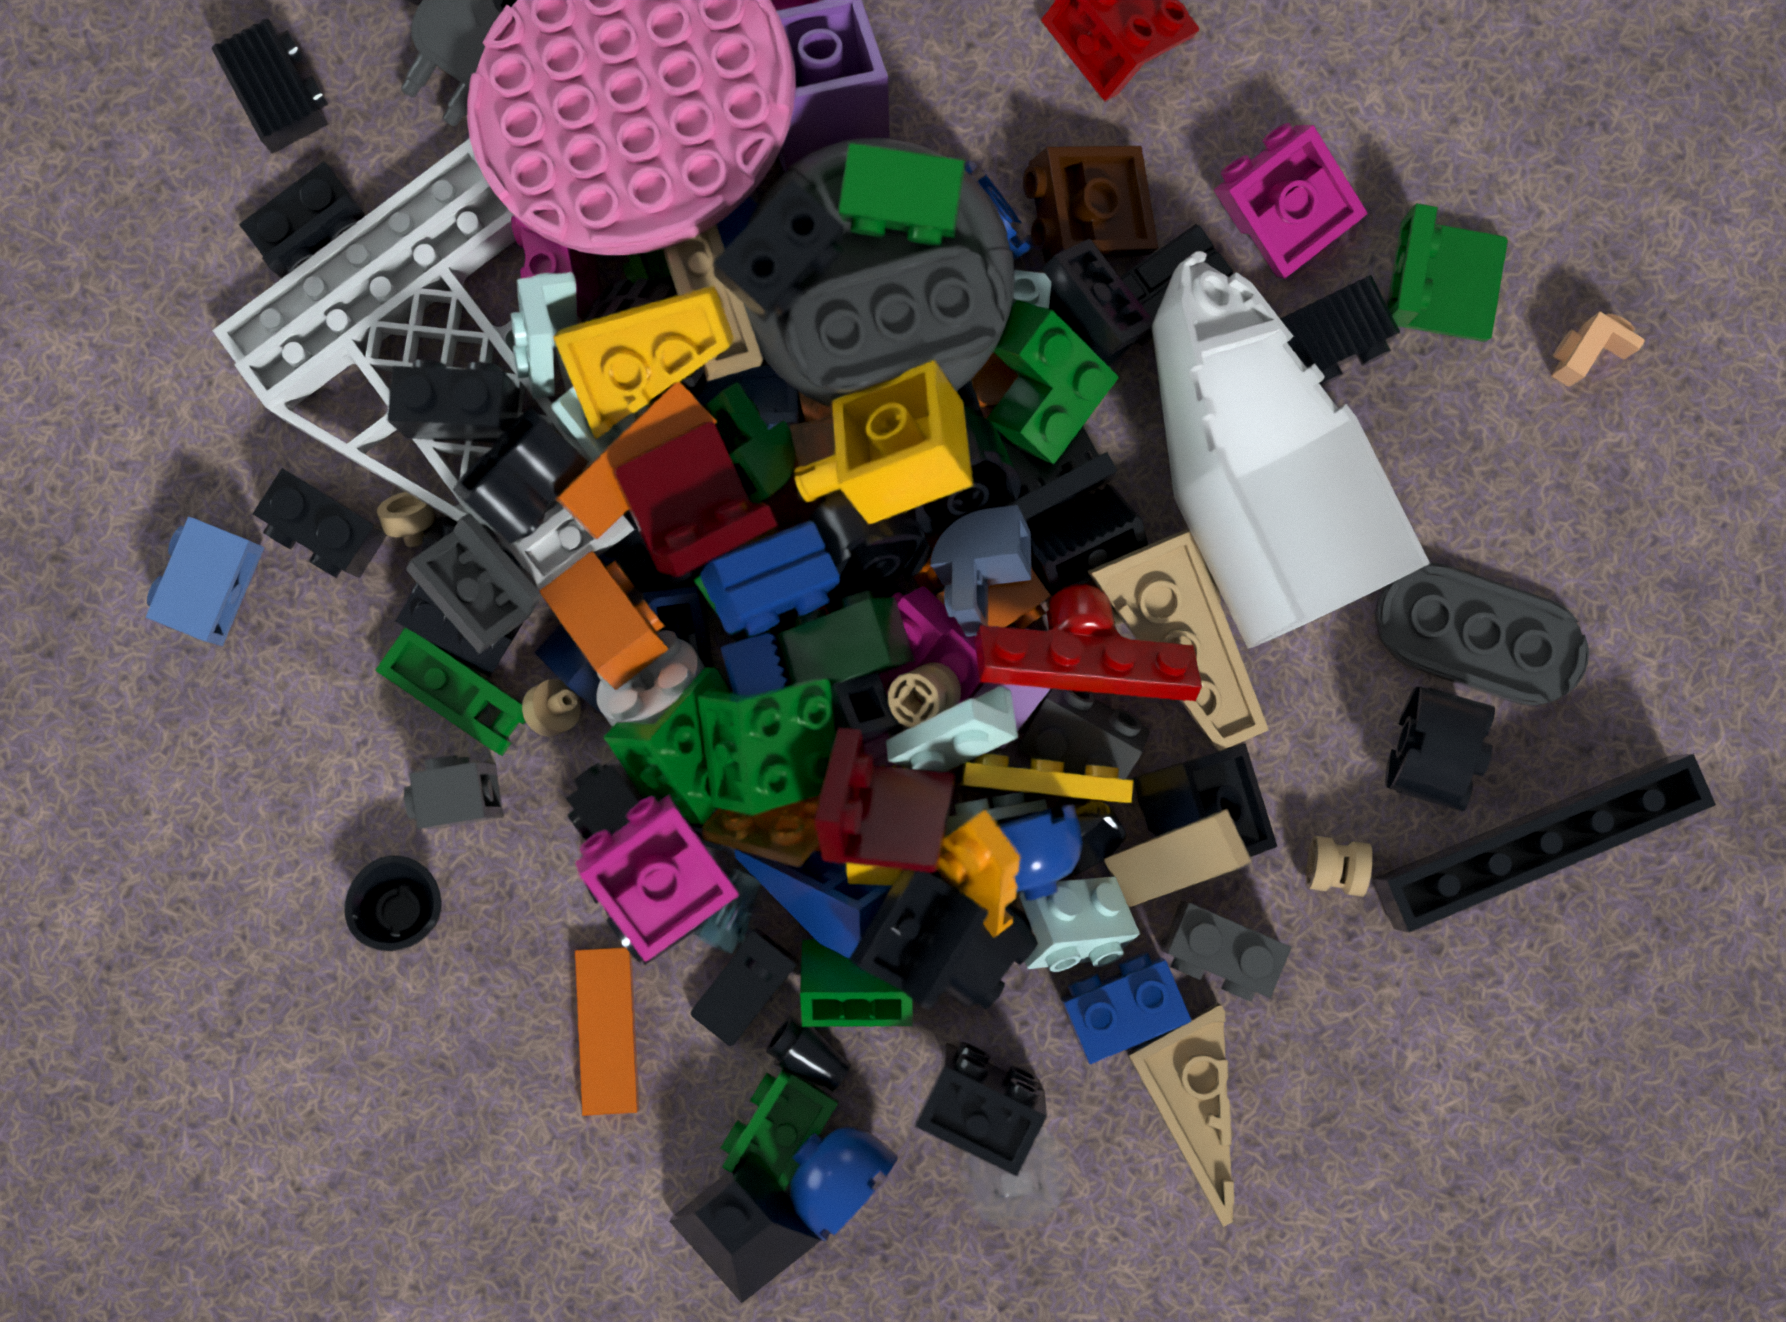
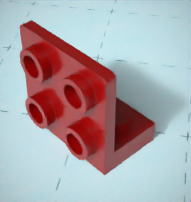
(1117, 36)

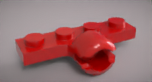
(1086, 653)

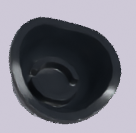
(392, 904)

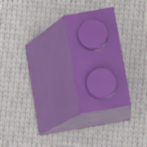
(837, 78)

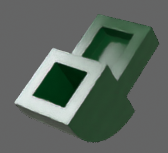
(759, 454)

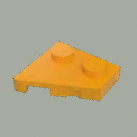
(983, 867)

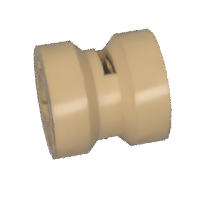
(931, 684)
(1339, 866)

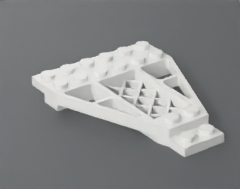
(368, 287)

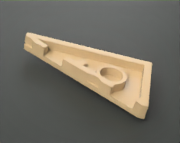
(1188, 1085)

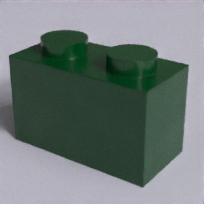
(848, 643)

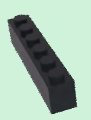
(1543, 842)

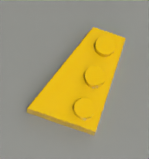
(640, 352)
(1045, 778)

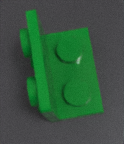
(1445, 277)
(767, 745)
(671, 753)

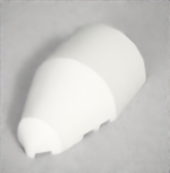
(1268, 463)

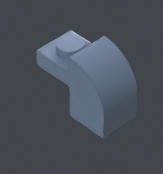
(979, 552)

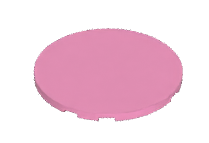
(629, 116)

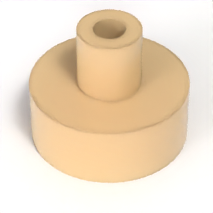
(406, 518)
(551, 708)

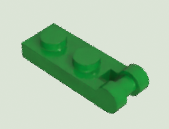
(451, 689)

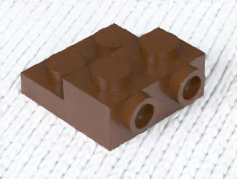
(1093, 196)

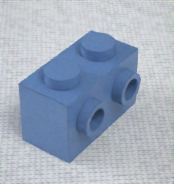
(203, 581)

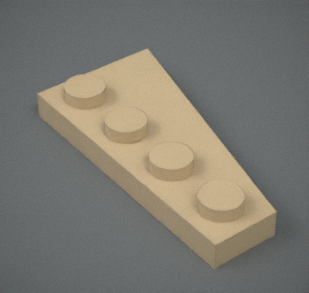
(1170, 598)

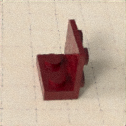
(689, 500)
(881, 812)

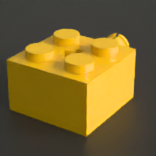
(894, 446)

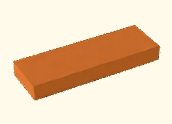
(594, 494)
(606, 1031)

